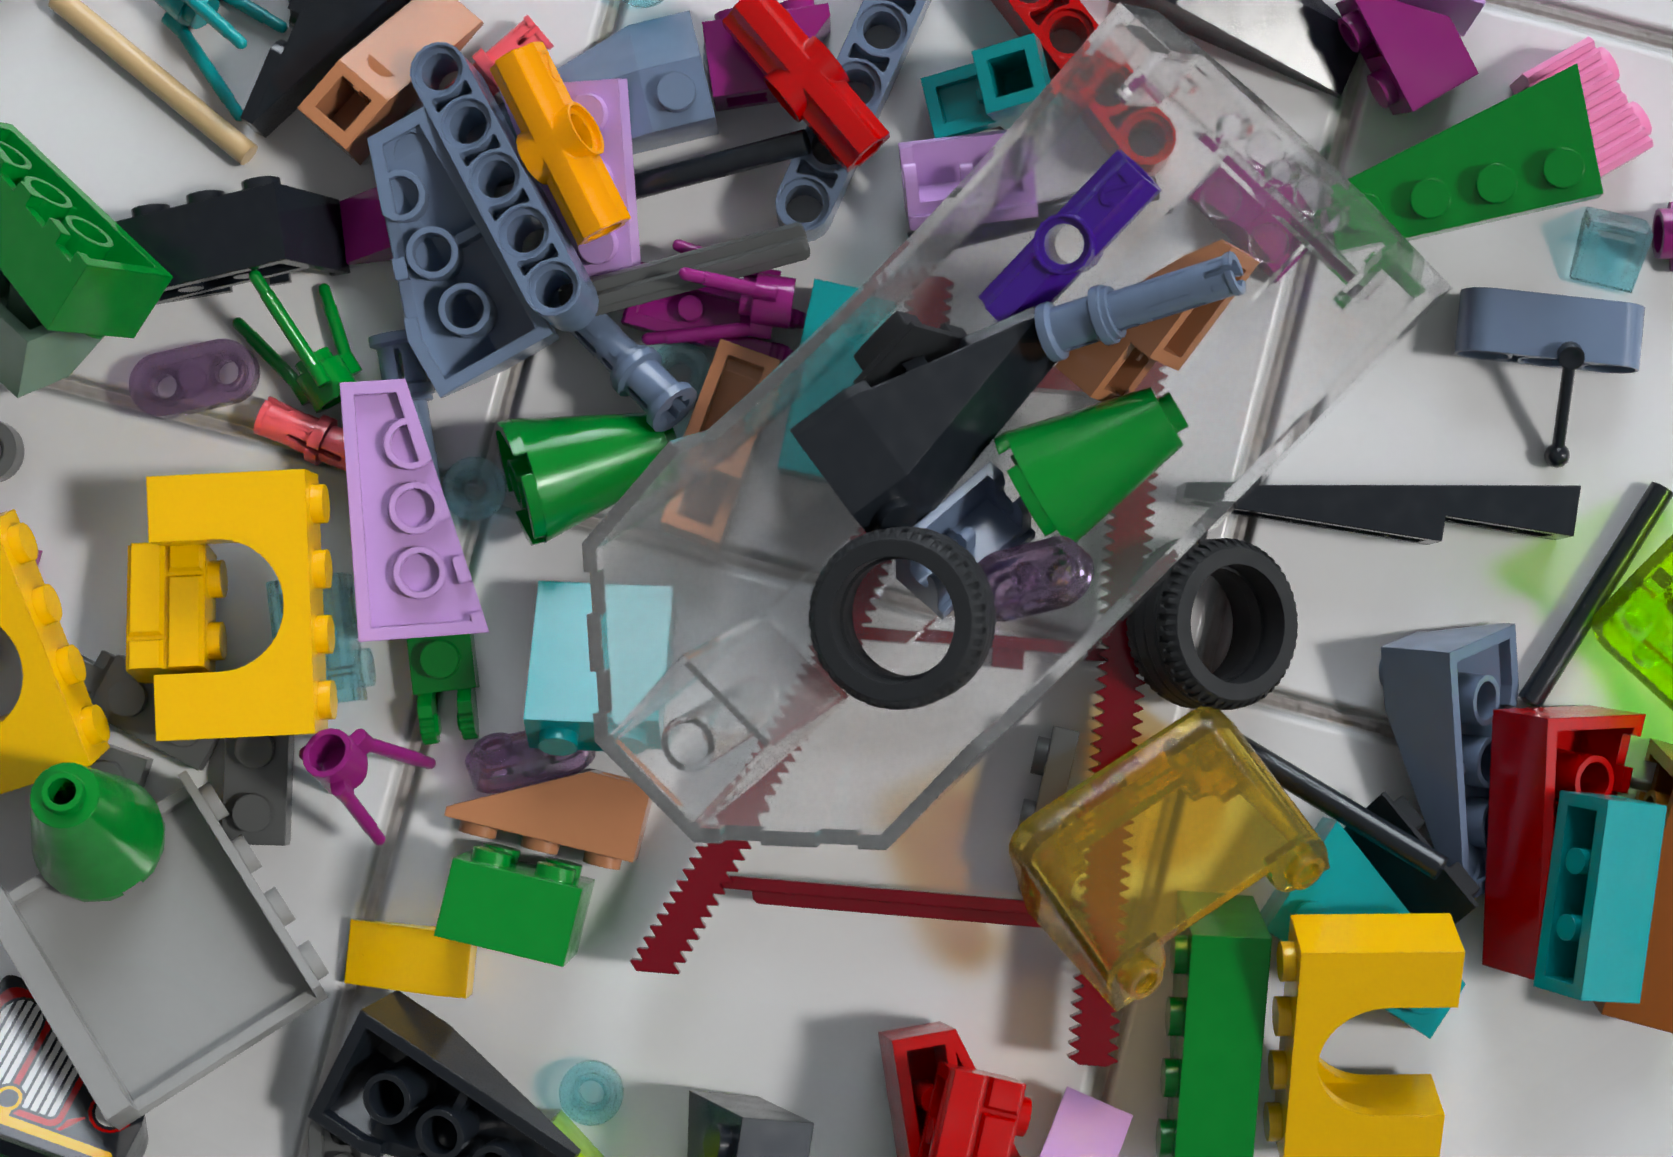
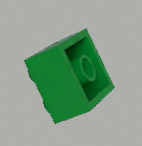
(515, 904)

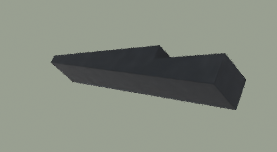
(1419, 511)

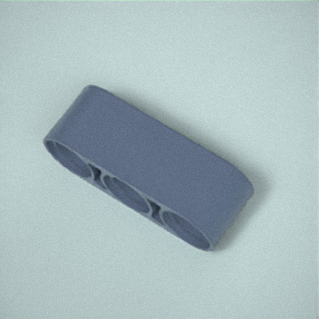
(1533, 325)

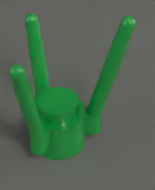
(318, 370)

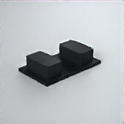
(901, 340)
(1418, 892)

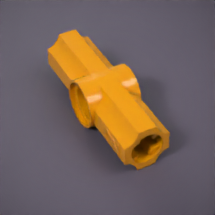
(560, 142)

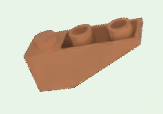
(373, 80)
(580, 811)

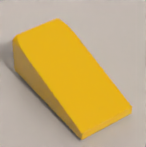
(408, 959)

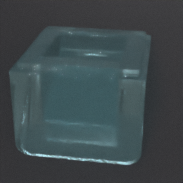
(1610, 249)

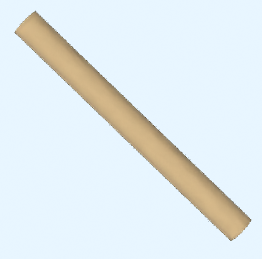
(156, 79)

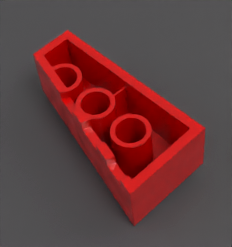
(1531, 761)

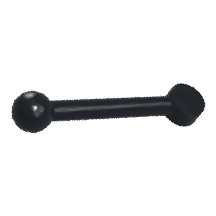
(1570, 358)

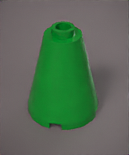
(1091, 458)
(573, 466)
(93, 832)

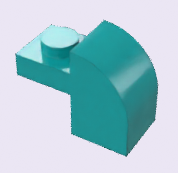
(988, 91)

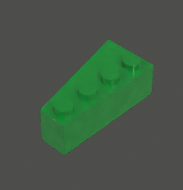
(1493, 166)
(68, 253)
(1215, 1034)

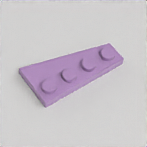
(402, 536)

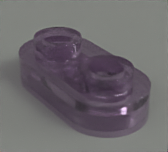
(197, 378)
(1037, 576)
(507, 763)

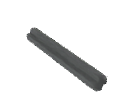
(730, 258)

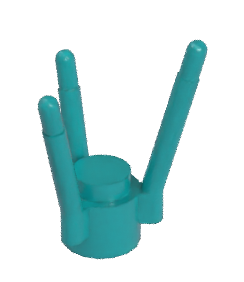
(197, 14)

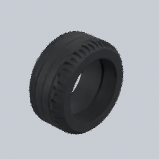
(834, 630)
(1261, 634)

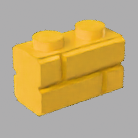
(173, 610)

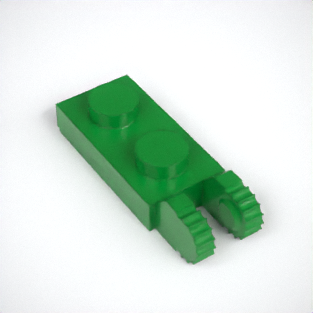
(444, 666)

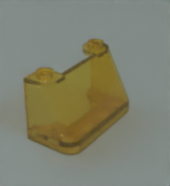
(1158, 849)

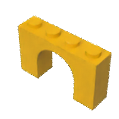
(280, 520)
(54, 711)
(1332, 973)

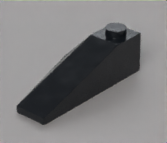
(318, 39)

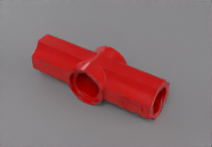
(806, 80)

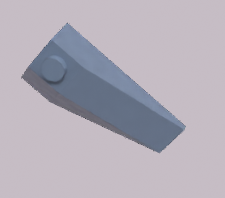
(663, 77)
(451, 277)
(1441, 712)

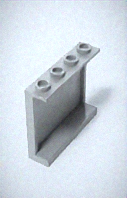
(170, 971)

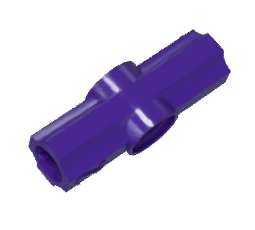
(1098, 211)

